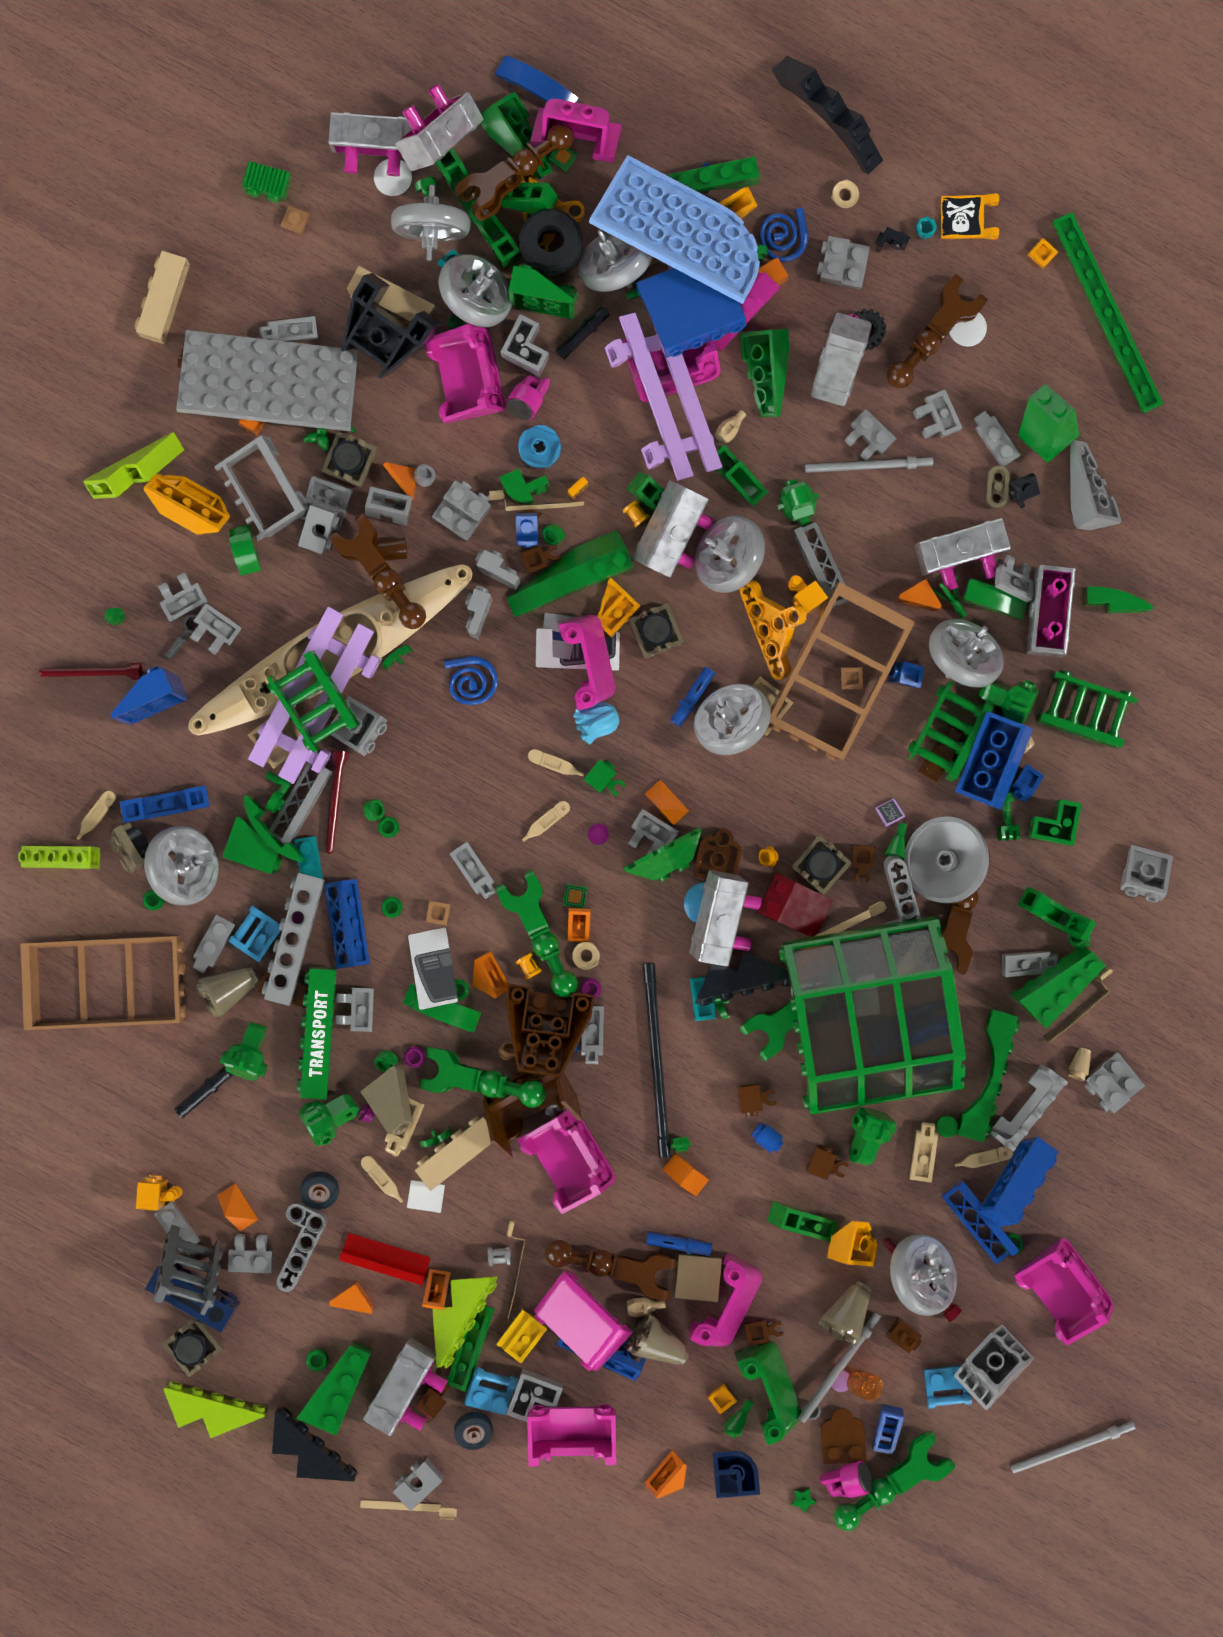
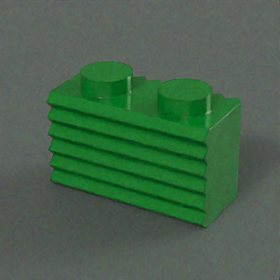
(266, 181)

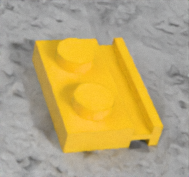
(521, 1336)

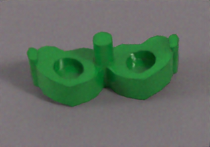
(388, 662)
(720, 1008)
(436, 1139)

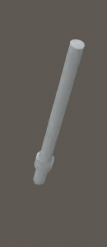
(911, 463)
(844, 1360)
(1112, 1432)

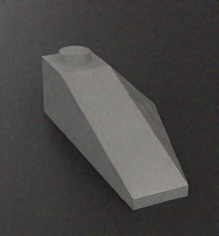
(1089, 499)

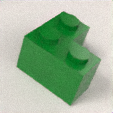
(1060, 828)

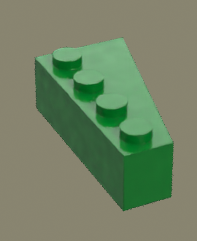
(1058, 986)
(332, 1398)

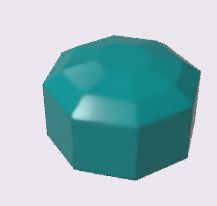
(925, 227)

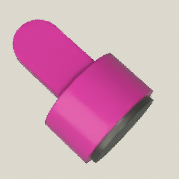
(525, 400)
(854, 1477)

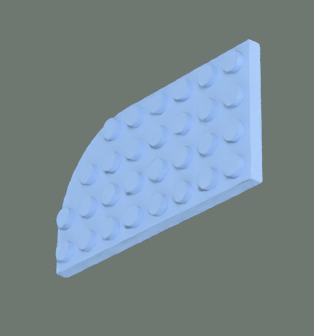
(679, 228)

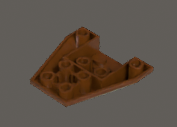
(545, 1028)

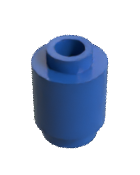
(767, 1137)

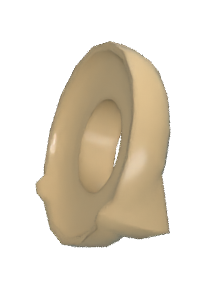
(853, 190)
(579, 962)

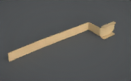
(499, 495)
(874, 910)
(1101, 976)
(509, 1233)
(444, 1512)

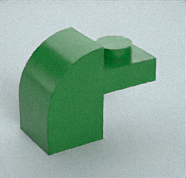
(521, 492)
(244, 550)

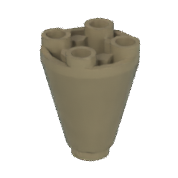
(226, 989)
(848, 1314)
(656, 1342)

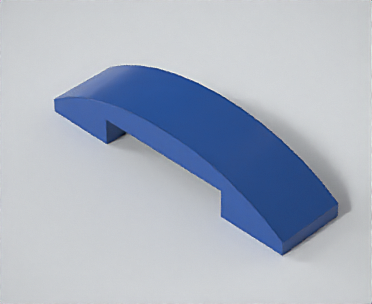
(532, 80)
(164, 804)

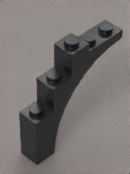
(829, 105)

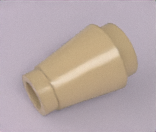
(1080, 1064)

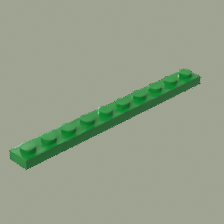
(1107, 313)

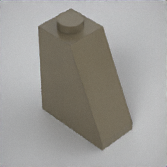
(390, 1100)

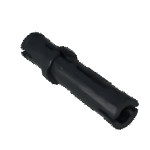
(577, 337)
(198, 1096)

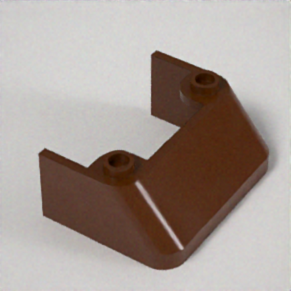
(506, 1114)

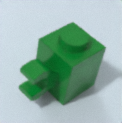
(601, 777)

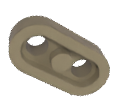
(998, 488)

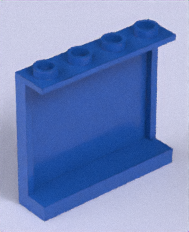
(688, 311)

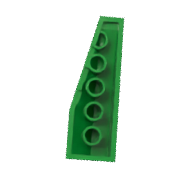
(574, 572)

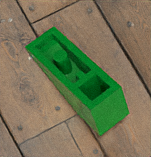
(531, 197)
(646, 490)
(801, 1221)

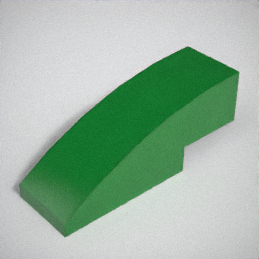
(739, 477)
(993, 599)
(1114, 600)

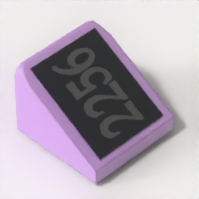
(889, 812)

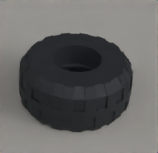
(547, 222)

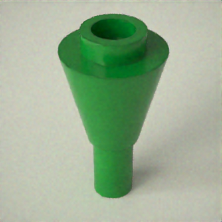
(897, 845)
(736, 1423)

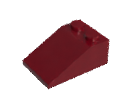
(794, 905)

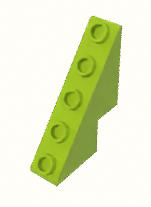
(134, 468)
(60, 857)
(456, 1320)
(217, 1412)

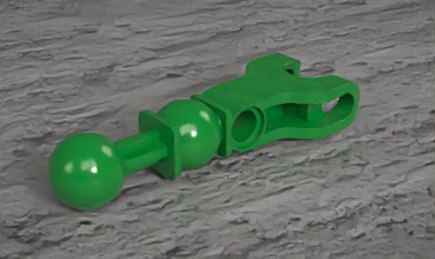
(543, 942)
(776, 1027)
(489, 1083)
(897, 1481)

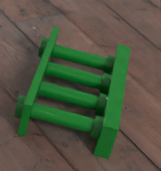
(322, 682)
(1071, 724)
(962, 749)

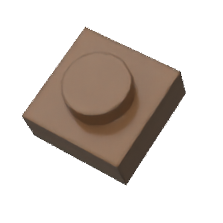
(295, 220)
(851, 678)
(438, 913)

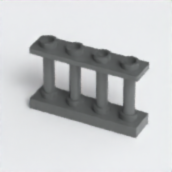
(168, 1271)

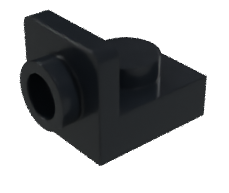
(894, 238)
(1023, 489)

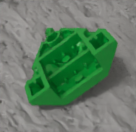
(666, 858)

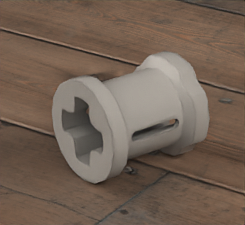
(497, 1252)

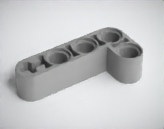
(904, 896)
(298, 1248)

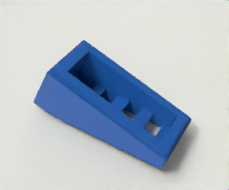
(889, 1415)

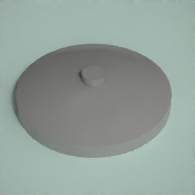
(946, 859)

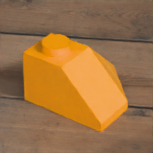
(853, 1245)

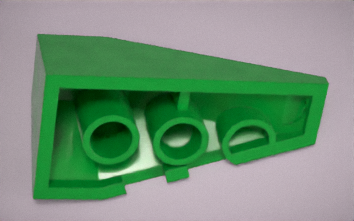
(767, 362)

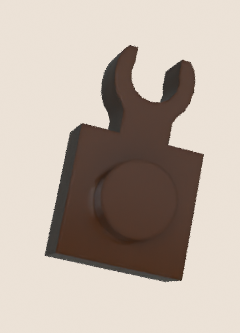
(536, 559)
(862, 858)
(759, 1332)

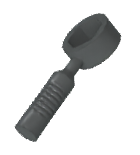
(181, 639)

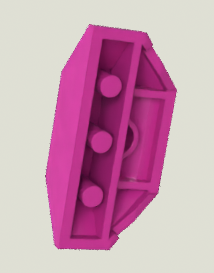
(760, 293)

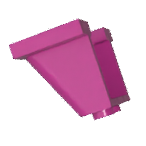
(586, 122)

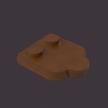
(718, 854)
(843, 1438)

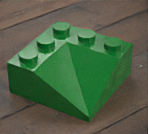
(537, 294)

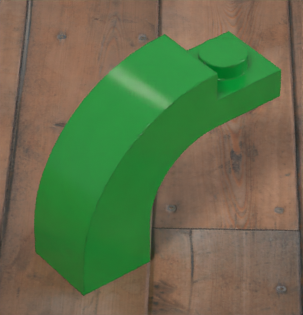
(1056, 915)
(453, 1013)

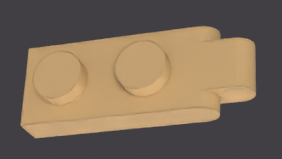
(401, 1141)
(924, 1153)

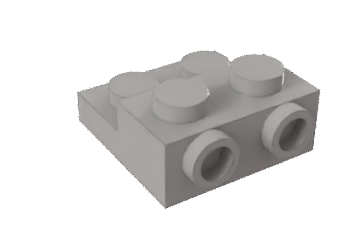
(843, 263)
(462, 510)
(493, 565)
(478, 606)
(363, 736)
(1146, 873)
(1113, 1083)

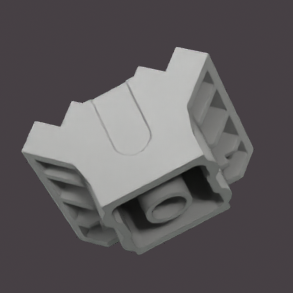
(993, 1366)

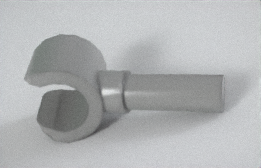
(551, 1110)

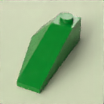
(509, 127)

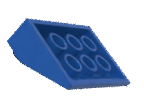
(149, 696)

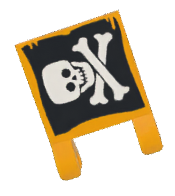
(964, 217)

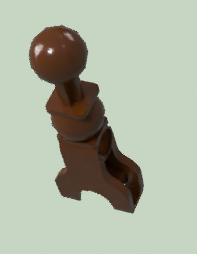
(507, 175)
(928, 341)
(385, 579)
(957, 928)
(616, 1266)

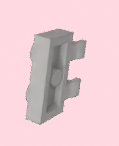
(942, 413)
(872, 432)
(1014, 581)
(184, 601)
(216, 624)
(653, 829)
(361, 1009)
(250, 1260)

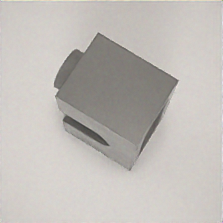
(377, 506)
(310, 537)
(412, 1495)

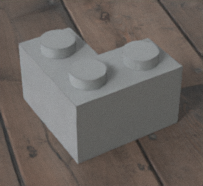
(520, 348)
(530, 1389)

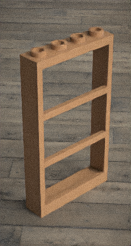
(870, 605)
(31, 990)

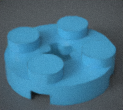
(534, 436)

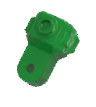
(797, 502)
(1014, 700)
(245, 1058)
(323, 1119)
(871, 1131)

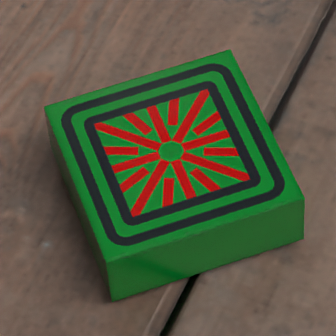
(563, 159)
(575, 896)

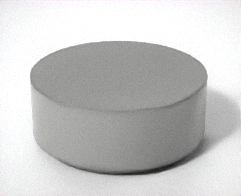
(424, 475)

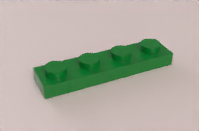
(468, 1355)

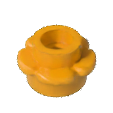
(768, 856)

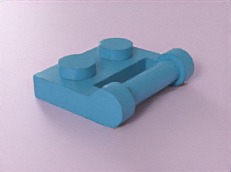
(262, 937)
(943, 1379)
(487, 1397)

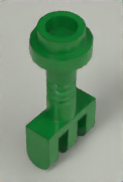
(1008, 831)

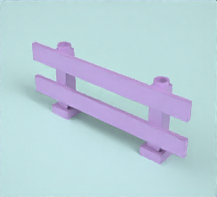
(673, 447)
(351, 656)

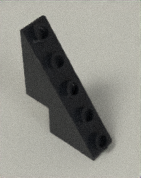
(749, 976)
(314, 1458)

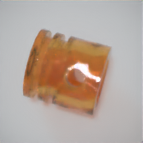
(864, 1385)

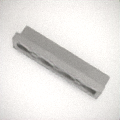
(812, 562)
(304, 808)

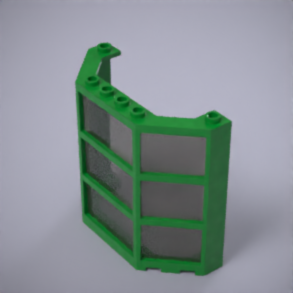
(875, 1015)

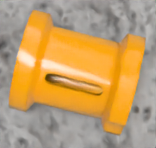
(636, 513)
(528, 966)

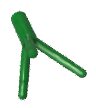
(951, 599)

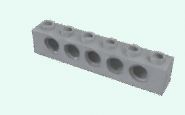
(285, 994)

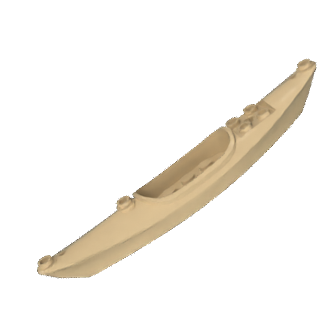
(245, 696)

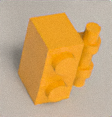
(809, 596)
(153, 1193)

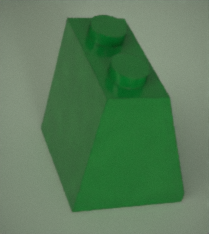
(1048, 424)

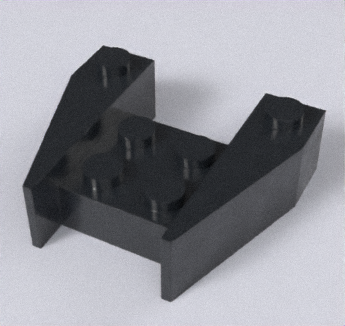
(380, 333)

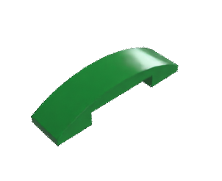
(254, 814)

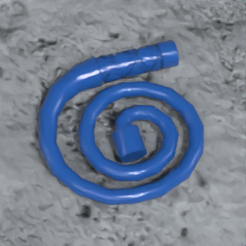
(779, 236)
(472, 684)

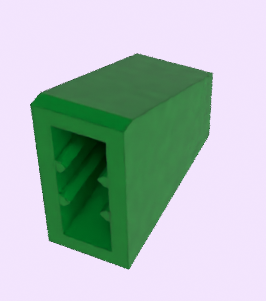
(250, 849)

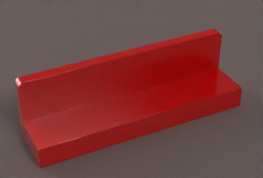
(385, 1258)

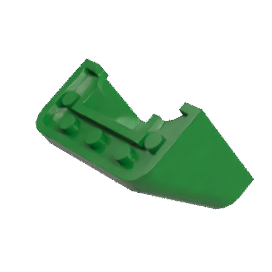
(766, 1362)

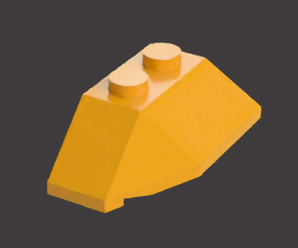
(187, 503)

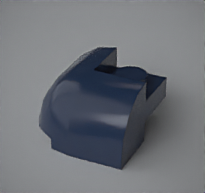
(735, 1475)

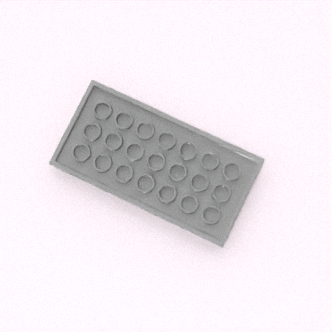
(267, 380)

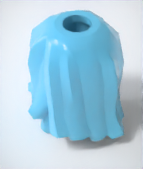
(596, 721)

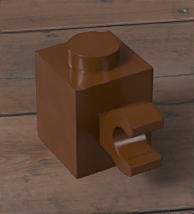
(751, 1099)
(822, 1162)
(904, 1335)
(430, 1404)

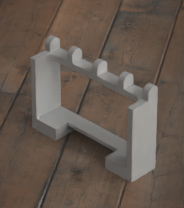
(295, 497)
(1047, 1087)

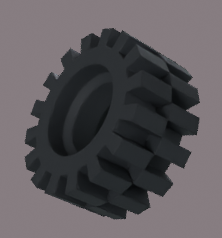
(878, 324)

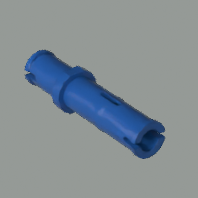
(688, 703)
(682, 1244)

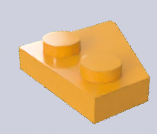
(616, 608)

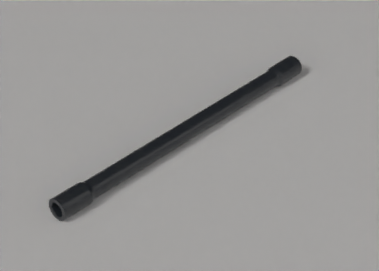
(663, 1139)

